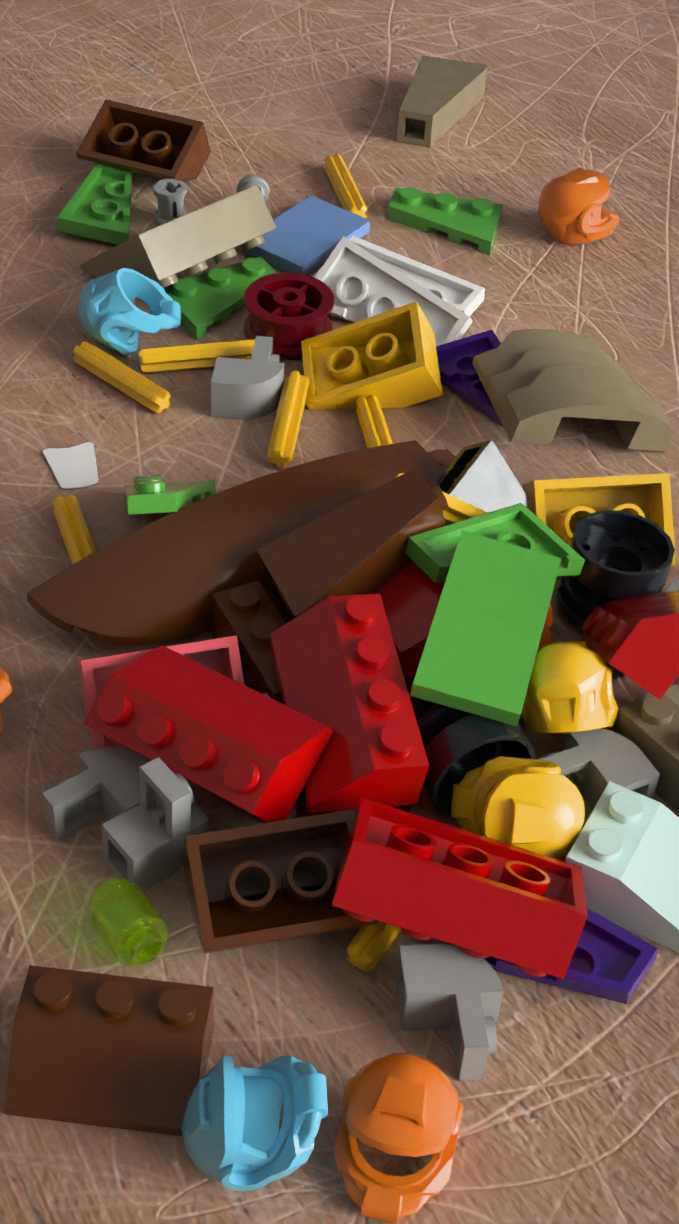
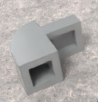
(247, 386)
(603, 756)
(102, 789)
(150, 837)
(454, 991)

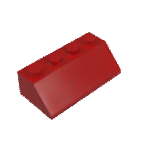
(346, 673)
(211, 731)
(462, 889)

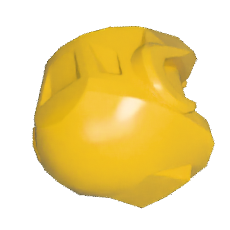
(569, 690)
(526, 807)

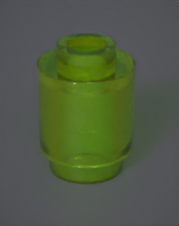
(128, 922)

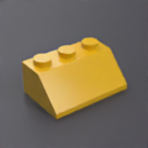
(566, 501)

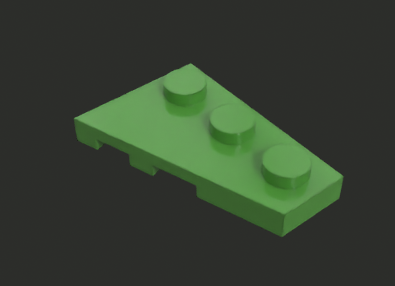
(215, 294)
(512, 524)

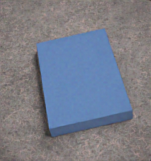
(308, 235)

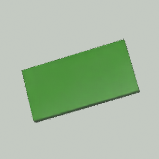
(487, 628)

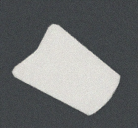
(74, 465)

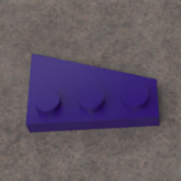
(459, 373)
(604, 963)

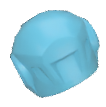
(113, 320)
(236, 1116)

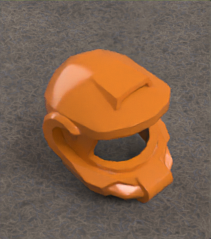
(573, 207)
(403, 1110)

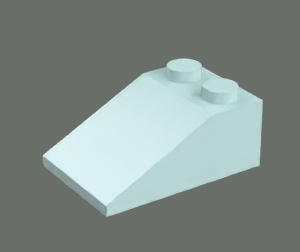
(632, 864)

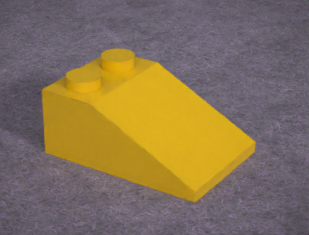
(378, 356)

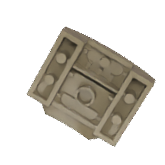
(560, 374)

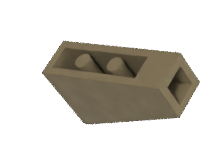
(439, 99)

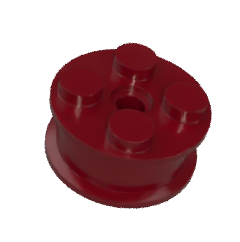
(289, 310)

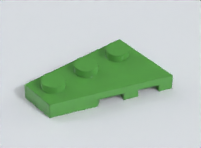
(100, 206)
(458, 217)
(153, 495)

